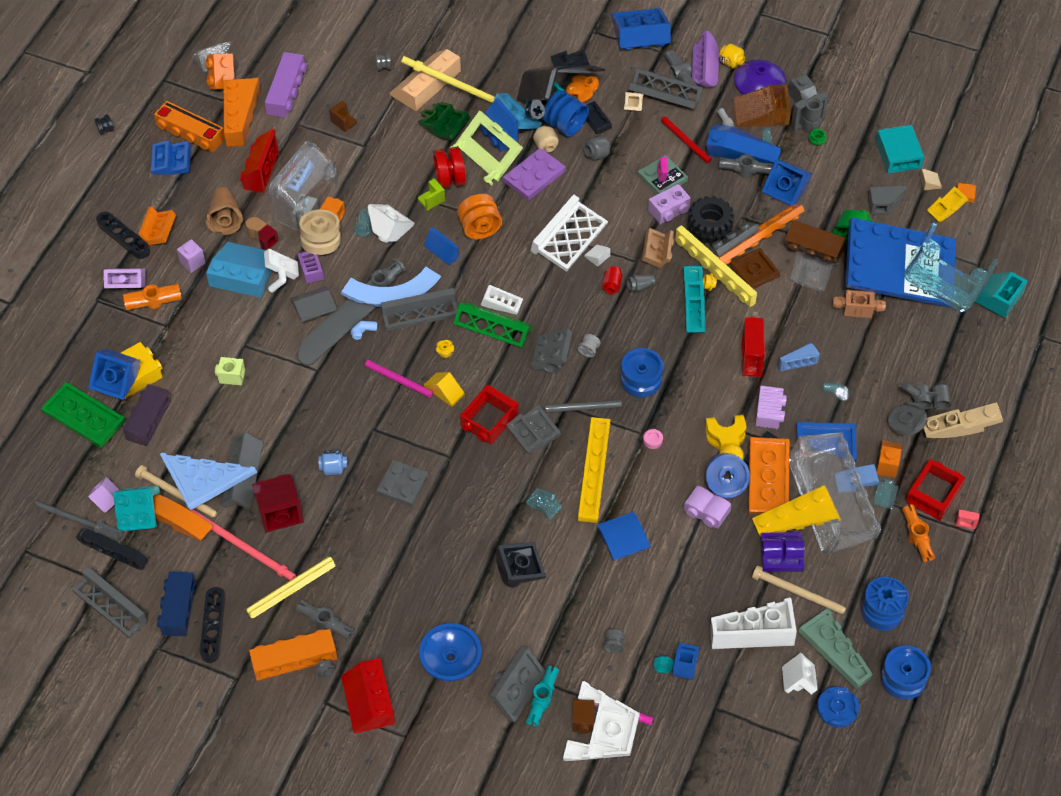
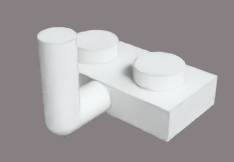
(283, 265)

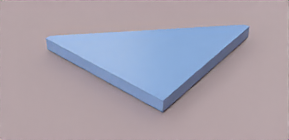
(204, 478)

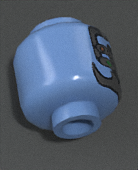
(332, 462)

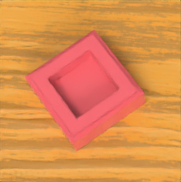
(967, 519)

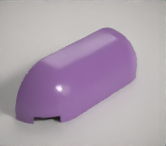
(705, 61)

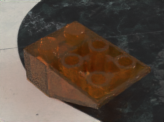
(763, 107)

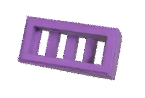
(311, 276)

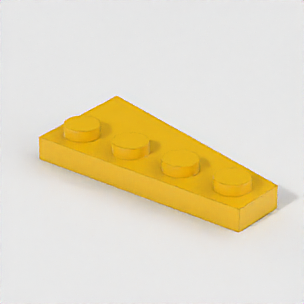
(802, 511)

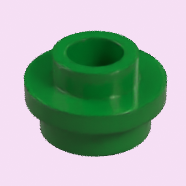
(817, 137)

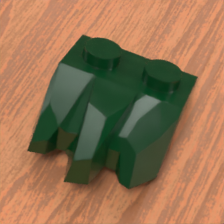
(444, 120)

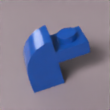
(685, 661)

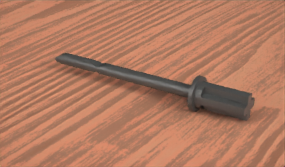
(100, 528)

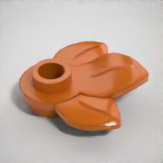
(582, 87)

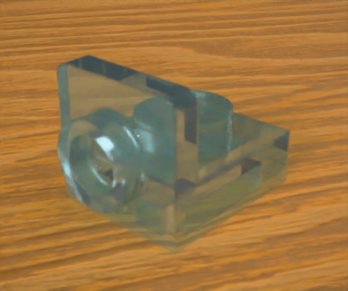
(885, 494)
(545, 502)

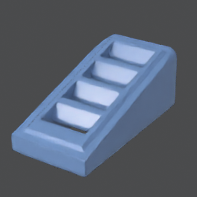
(799, 358)

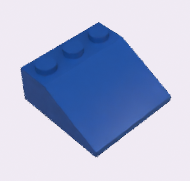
(641, 28)

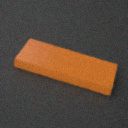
(768, 474)

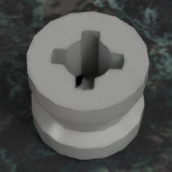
(589, 345)

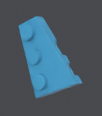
(518, 111)

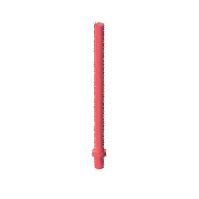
(281, 570)

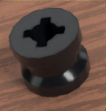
(104, 124)

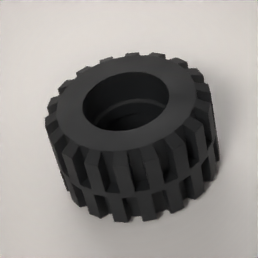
(710, 209)

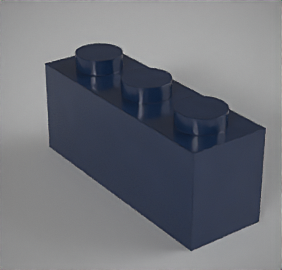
(176, 604)

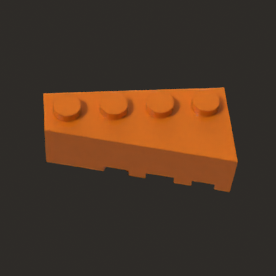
(239, 105)

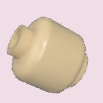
(546, 138)

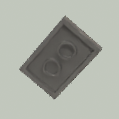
(517, 684)

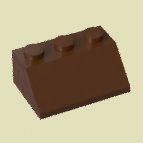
(815, 242)

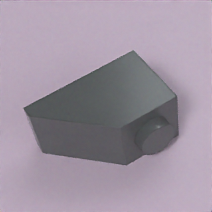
(801, 88)

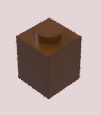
(583, 716)

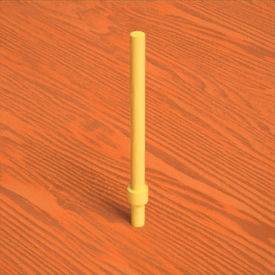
(418, 66)

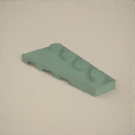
(832, 644)

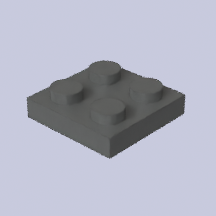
(402, 483)

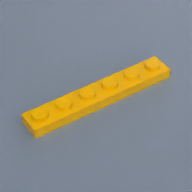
(594, 470)

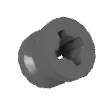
(383, 61)
(614, 641)

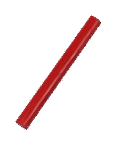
(686, 139)

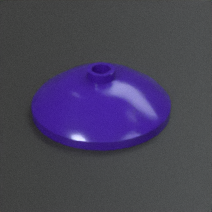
(756, 75)

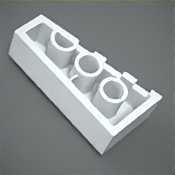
(755, 627)

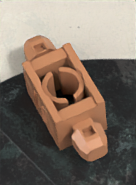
(859, 304)

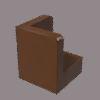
(341, 118)

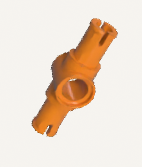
(921, 540)

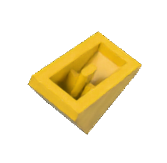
(445, 387)

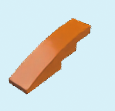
(180, 518)

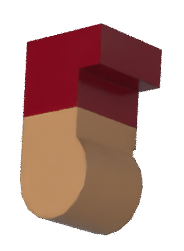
(262, 232)

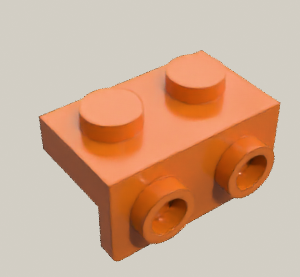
(219, 69)
(156, 226)

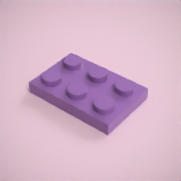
(534, 174)

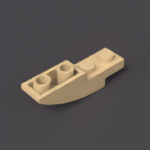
(962, 423)

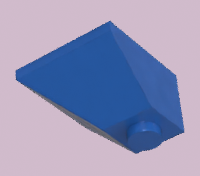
(787, 182)

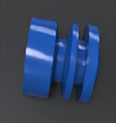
(565, 113)
(884, 603)

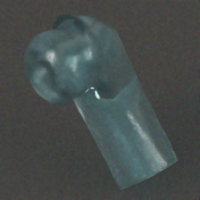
(837, 388)

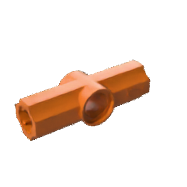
(152, 296)

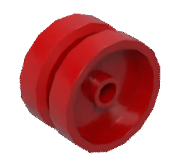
(449, 167)

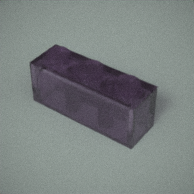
(146, 415)

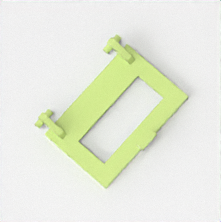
(476, 152)

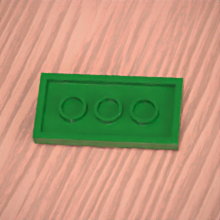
(83, 415)

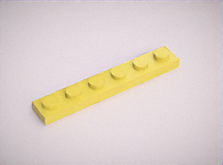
(715, 266)

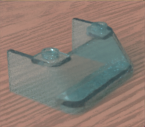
(941, 278)

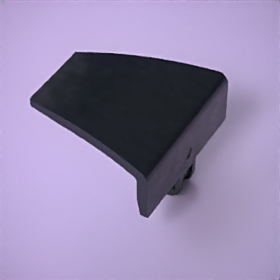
(539, 83)

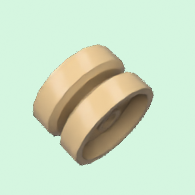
(320, 232)

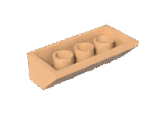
(420, 86)

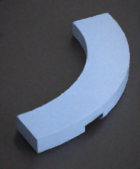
(375, 295)

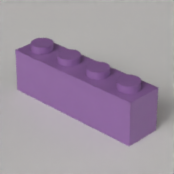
(285, 84)

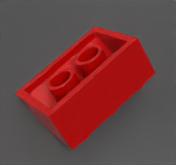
(260, 163)
(367, 696)

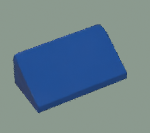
(441, 246)

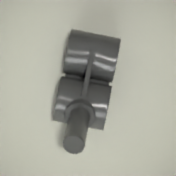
(937, 399)

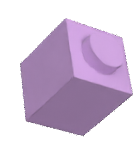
(191, 256)

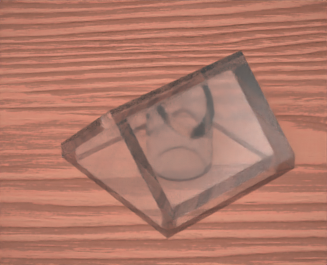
(812, 272)

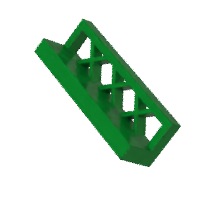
(495, 317)

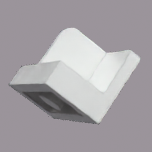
(799, 674)

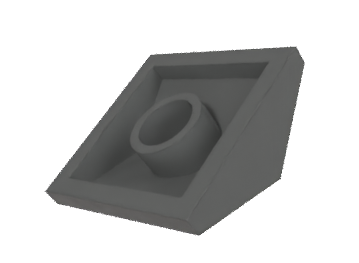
(313, 304)

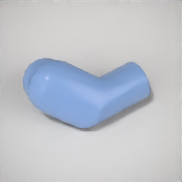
(360, 327)

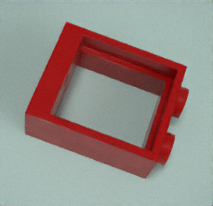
(753, 347)
(499, 401)
(928, 504)

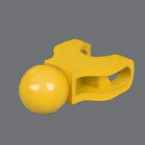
(727, 438)

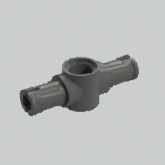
(679, 69)
(745, 165)
(317, 614)

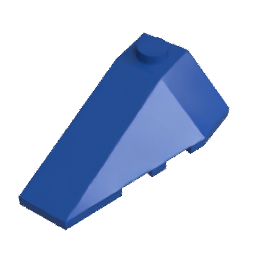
(732, 143)

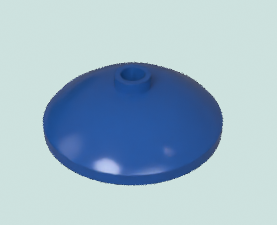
(446, 642)

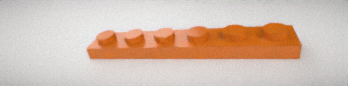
(765, 230)

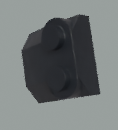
(519, 563)

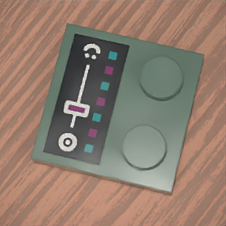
(649, 176)

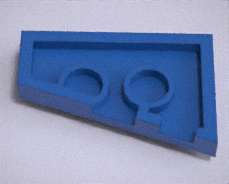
(847, 430)

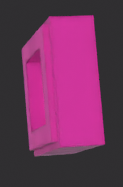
(662, 169)

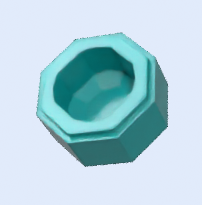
(663, 664)

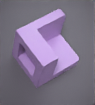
(103, 494)

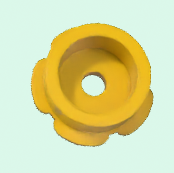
(709, 281)
(444, 352)

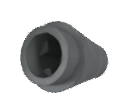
(639, 282)

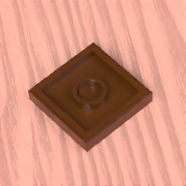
(755, 268)

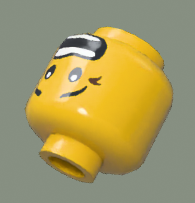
(732, 56)

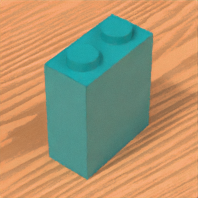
(899, 149)

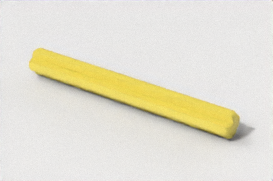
(290, 587)

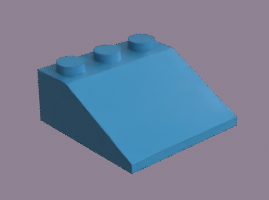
(239, 270)

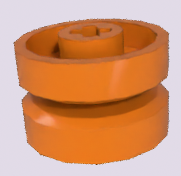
(479, 216)

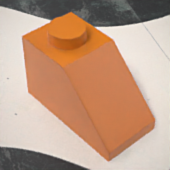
(889, 458)

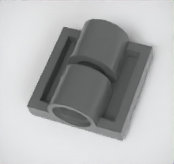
(809, 113)
(551, 351)

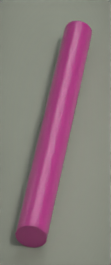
(398, 378)

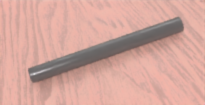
(583, 406)

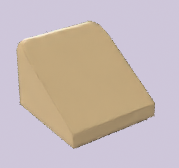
(633, 101)
(929, 180)

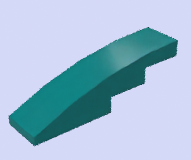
(694, 299)

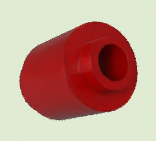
(612, 280)

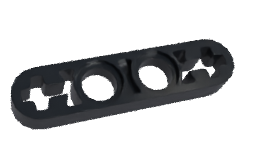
(122, 235)
(111, 548)
(215, 624)

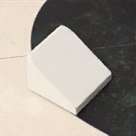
(598, 254)

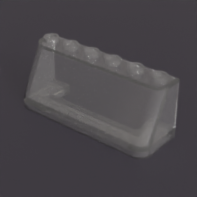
(827, 462)

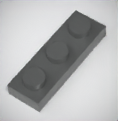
(733, 238)

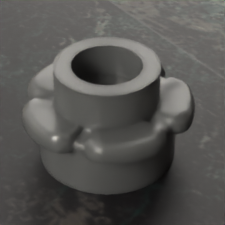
(325, 668)

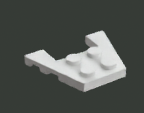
(612, 730)

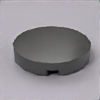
(907, 419)

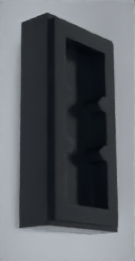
(597, 118)

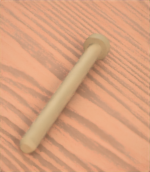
(143, 473)
(759, 573)

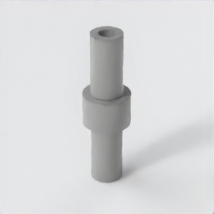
(726, 120)

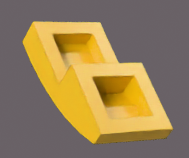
(948, 204)

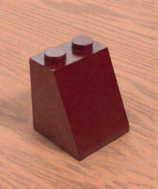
(278, 503)

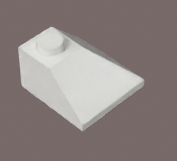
(388, 222)

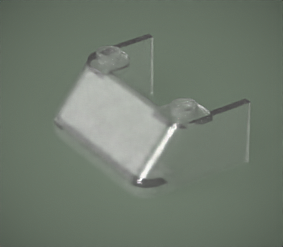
(297, 181)

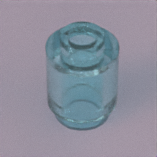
(362, 223)

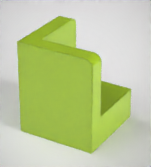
(434, 196)

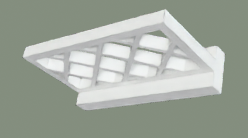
(557, 223)

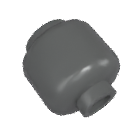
(597, 147)

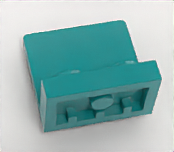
(135, 508)

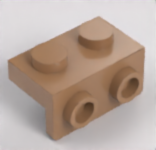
(657, 247)

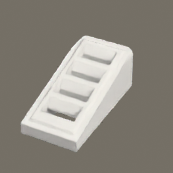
(493, 303)

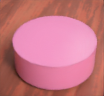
(653, 439)

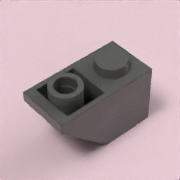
(885, 199)

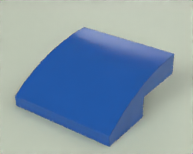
(170, 158)
(623, 536)

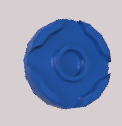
(838, 707)

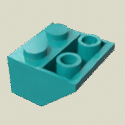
(1002, 292)

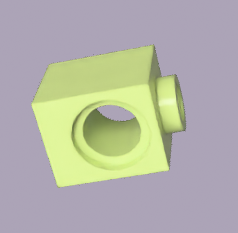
(236, 371)

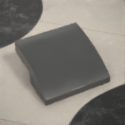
(534, 429)

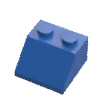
(503, 117)
(113, 373)

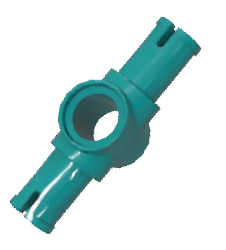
(539, 704)

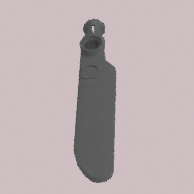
(344, 318)

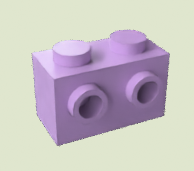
(669, 204)

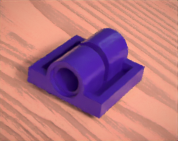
(782, 552)

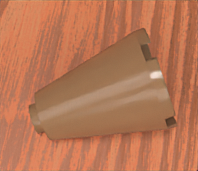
(223, 212)

